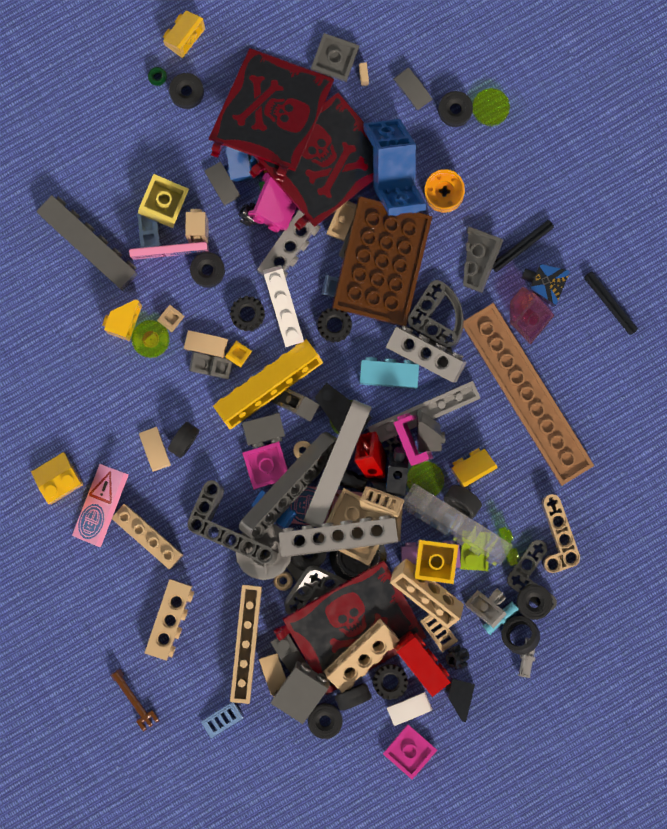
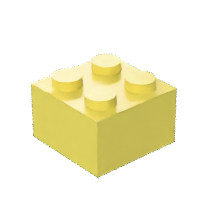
(163, 201)

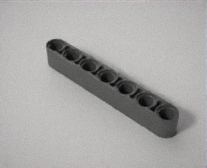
(288, 487)

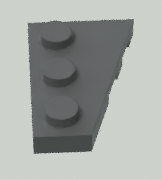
(481, 256)

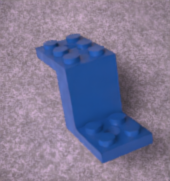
(394, 167)

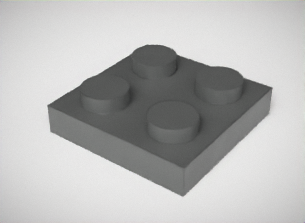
(335, 57)

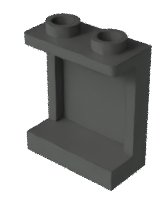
(300, 692)

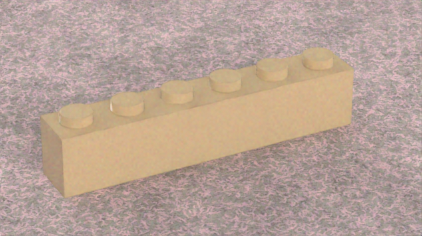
(246, 644)

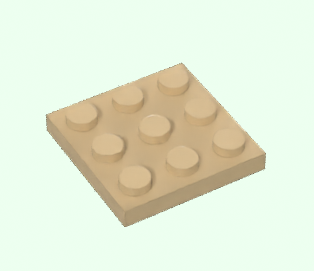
(349, 508)

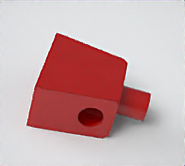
(371, 455)

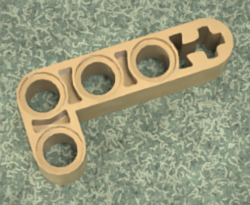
(563, 550)

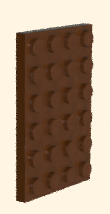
(381, 263)

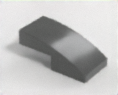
(412, 88)
(222, 184)
(210, 365)

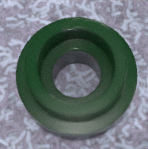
(157, 70)

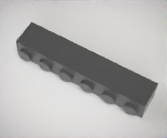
(87, 243)

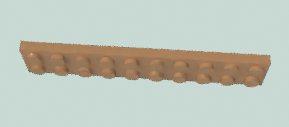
(527, 394)

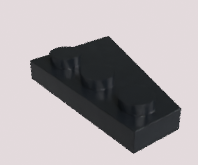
(335, 406)

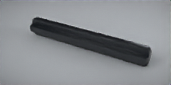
(522, 245)
(610, 303)

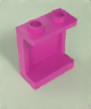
(273, 206)
(408, 441)

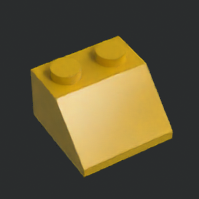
(184, 33)
(123, 320)
(473, 468)
(56, 478)
(436, 561)

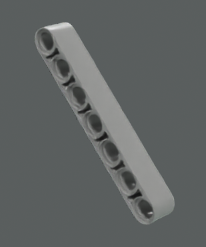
(337, 463)

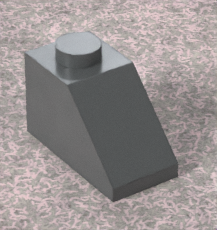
(296, 404)
(428, 433)
(288, 652)

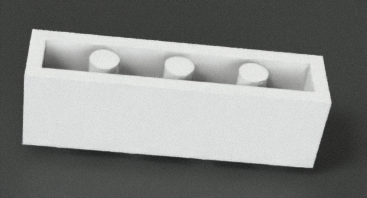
(283, 305)

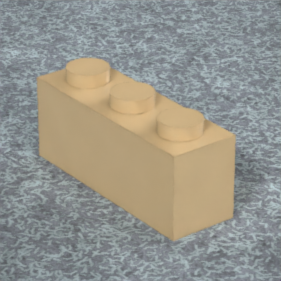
(197, 226)

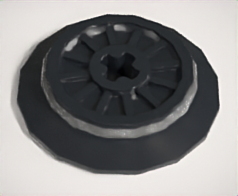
(348, 567)

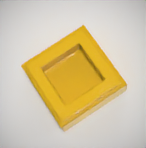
(238, 354)

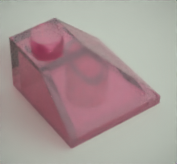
(529, 314)

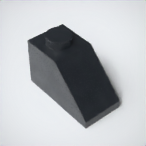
(460, 696)

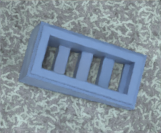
(236, 712)

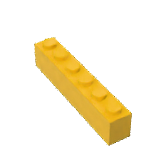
(268, 384)

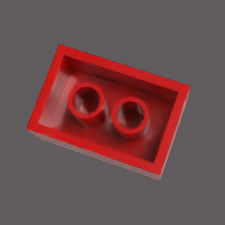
(422, 663)

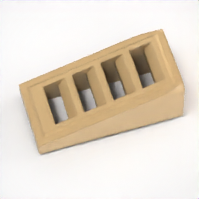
(376, 494)
(428, 618)

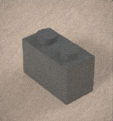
(264, 430)

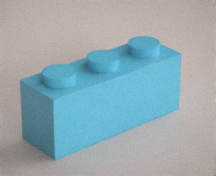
(389, 373)

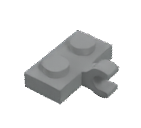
(486, 607)

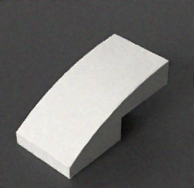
(409, 708)

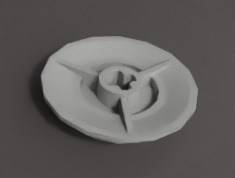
(259, 570)

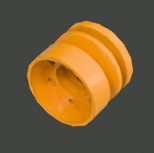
(436, 183)

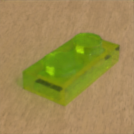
(513, 554)

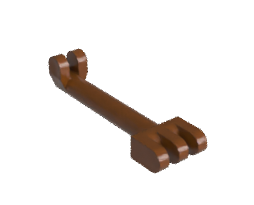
(144, 716)

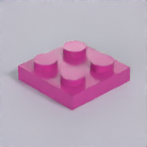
(265, 465)
(410, 751)

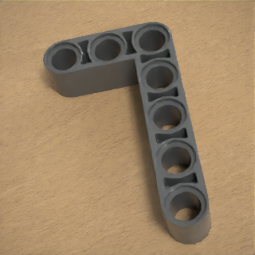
(224, 533)

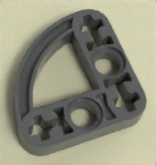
(427, 322)

